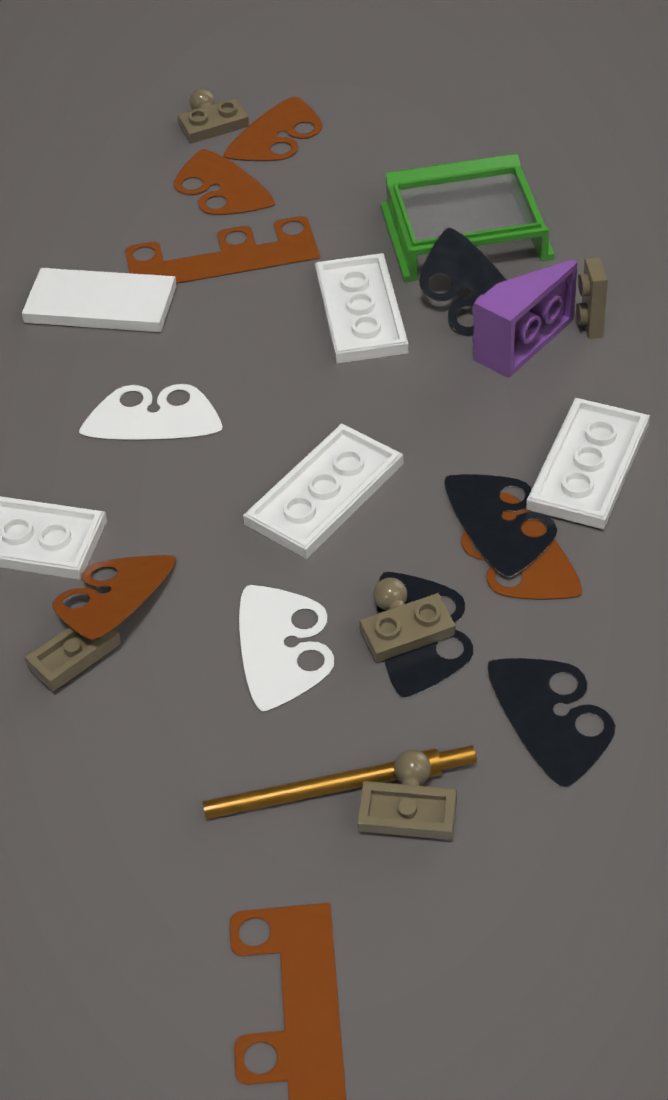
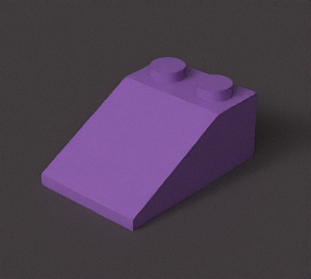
(523, 316)

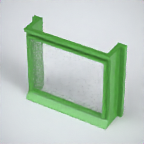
(476, 197)

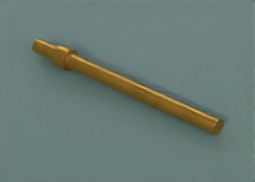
(331, 783)

